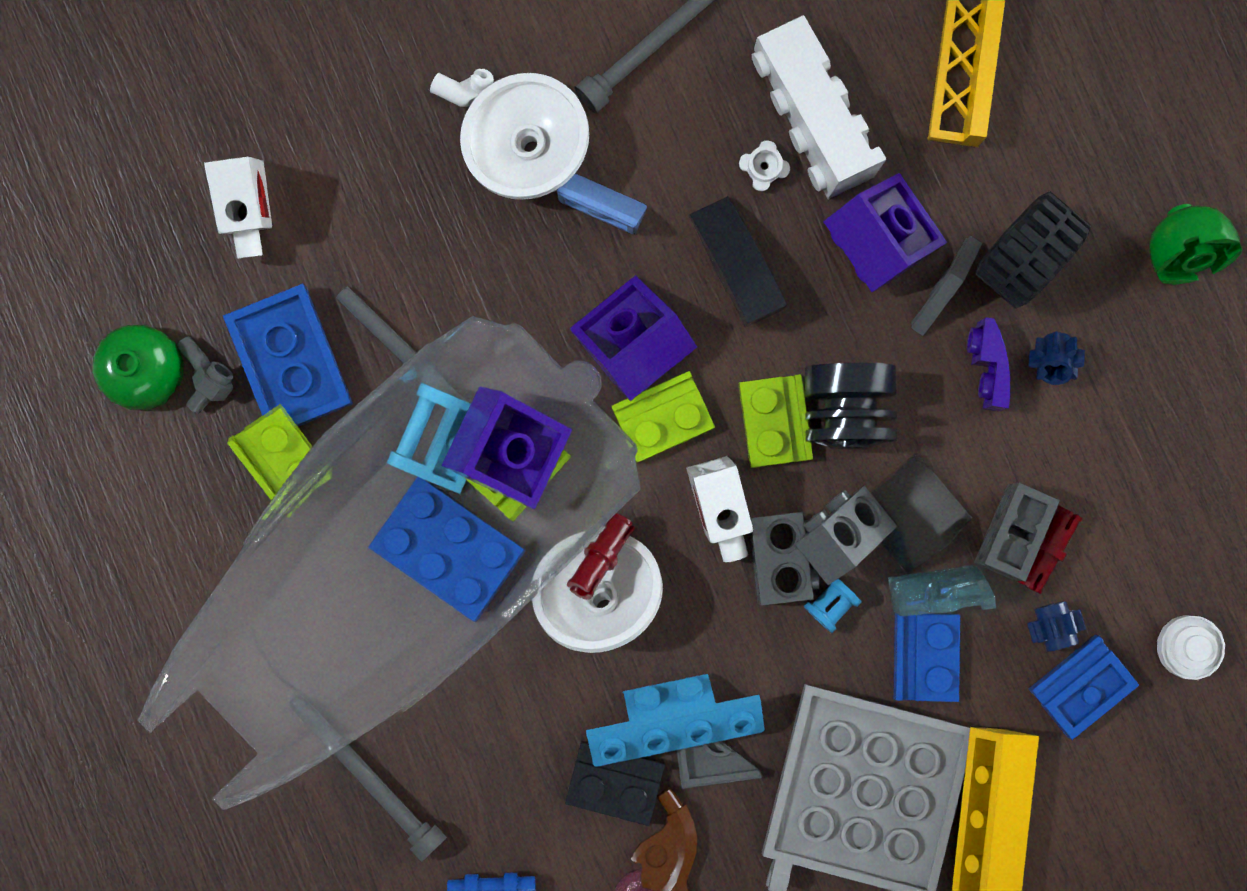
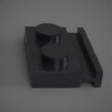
(615, 789)

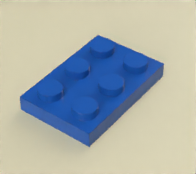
(288, 356)
(447, 549)

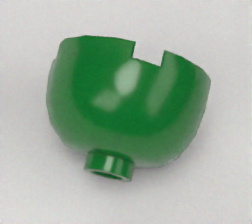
(1191, 242)
(137, 367)

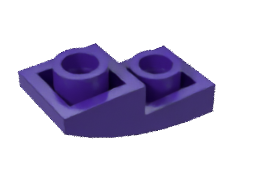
(989, 351)

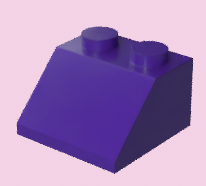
(884, 231)
(634, 337)
(507, 446)

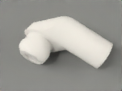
(462, 92)

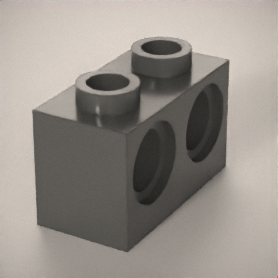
(1016, 531)
(845, 534)
(769, 560)

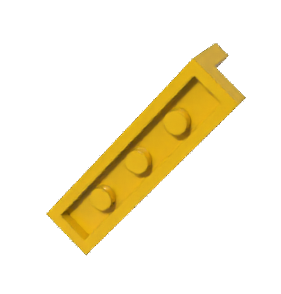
(981, 73)

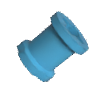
(830, 618)

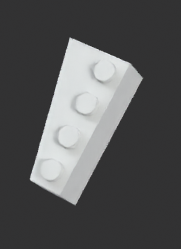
(816, 108)

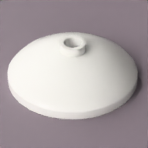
(516, 113)
(634, 599)

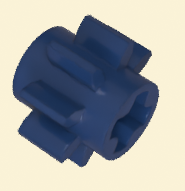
(1056, 358)
(1056, 626)

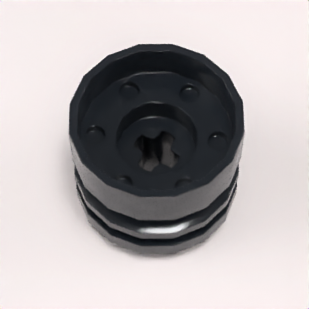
(850, 404)

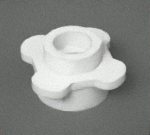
(764, 153)

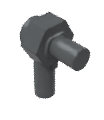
(209, 379)

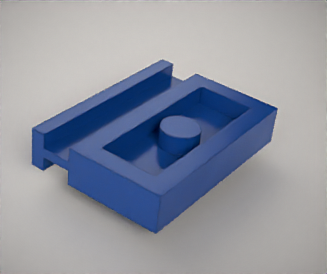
(927, 657)
(1083, 687)

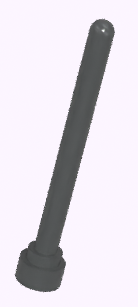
(596, 89)
(422, 836)

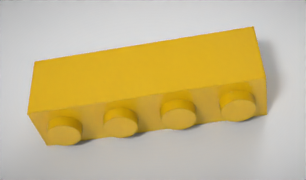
(995, 810)

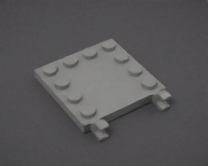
(865, 793)

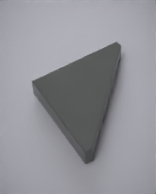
(947, 285)
(713, 765)

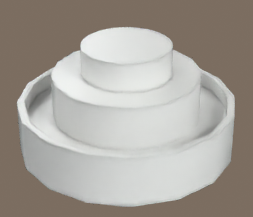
(1190, 647)

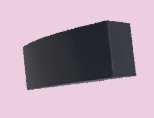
(738, 262)

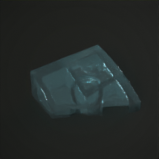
(940, 591)

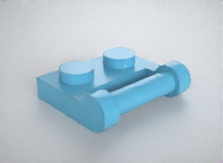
(450, 423)

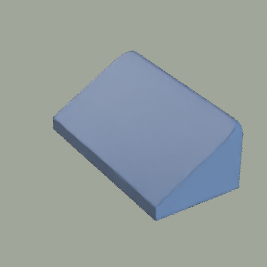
(602, 203)

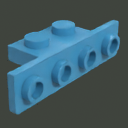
(672, 719)

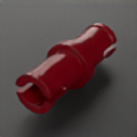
(1052, 548)
(600, 557)

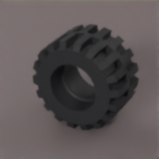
(1033, 250)

